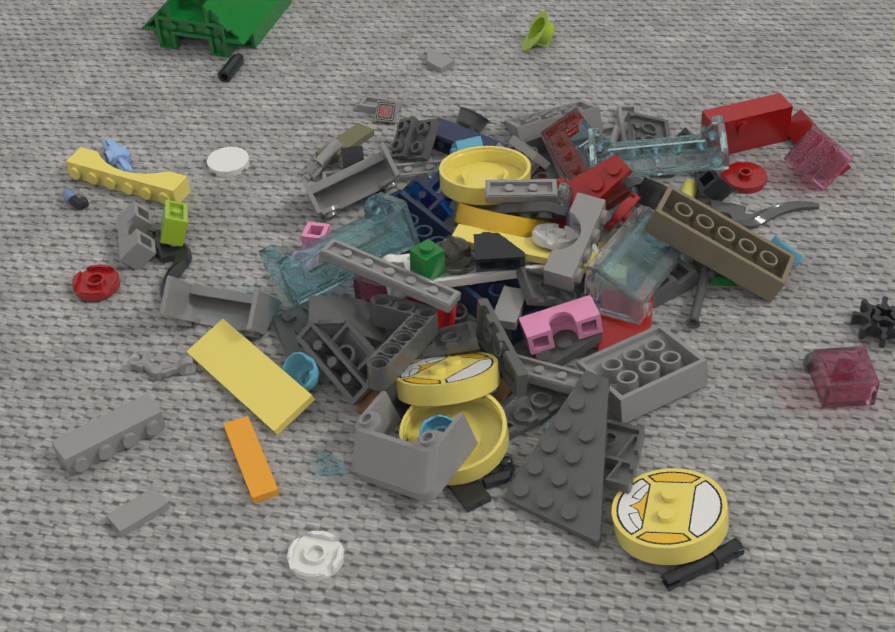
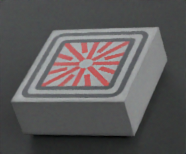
(386, 112)

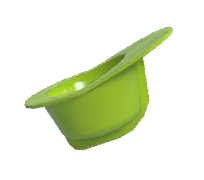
(539, 33)

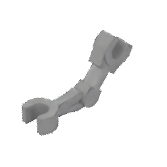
(158, 372)

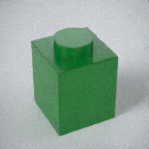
(427, 259)

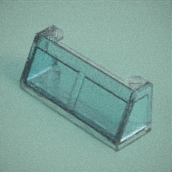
(630, 270)

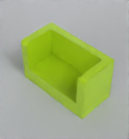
(174, 223)

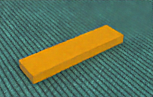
(251, 459)

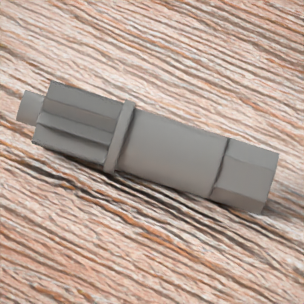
(321, 161)

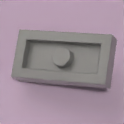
(534, 157)

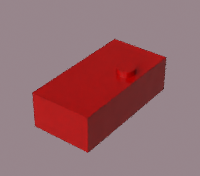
(753, 122)

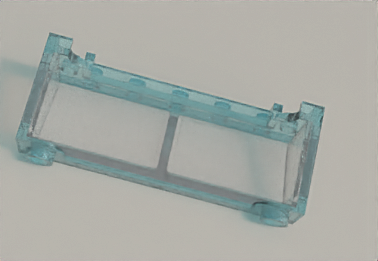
(667, 154)

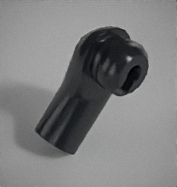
(502, 475)

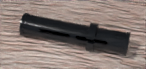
(694, 569)

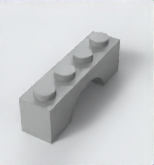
(566, 264)

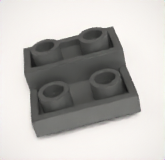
(414, 139)

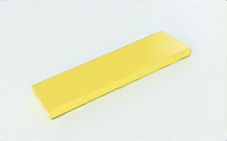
(250, 376)

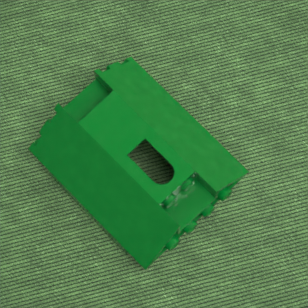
(219, 21)

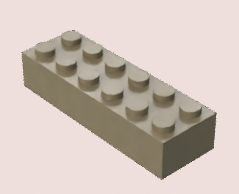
(720, 243)

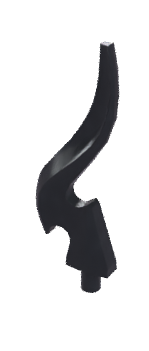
(179, 254)

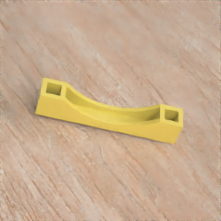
(90, 167)

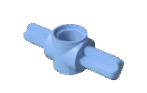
(117, 155)

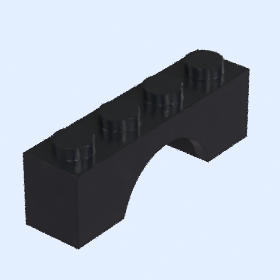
(711, 183)

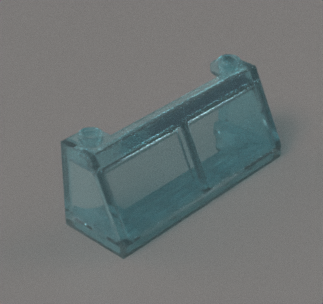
(381, 232)

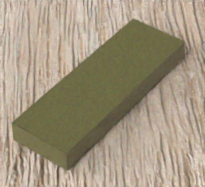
(352, 137)

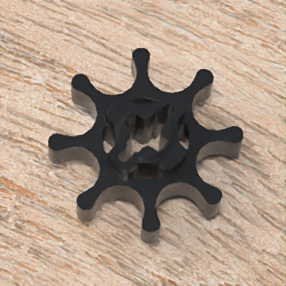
(875, 320)

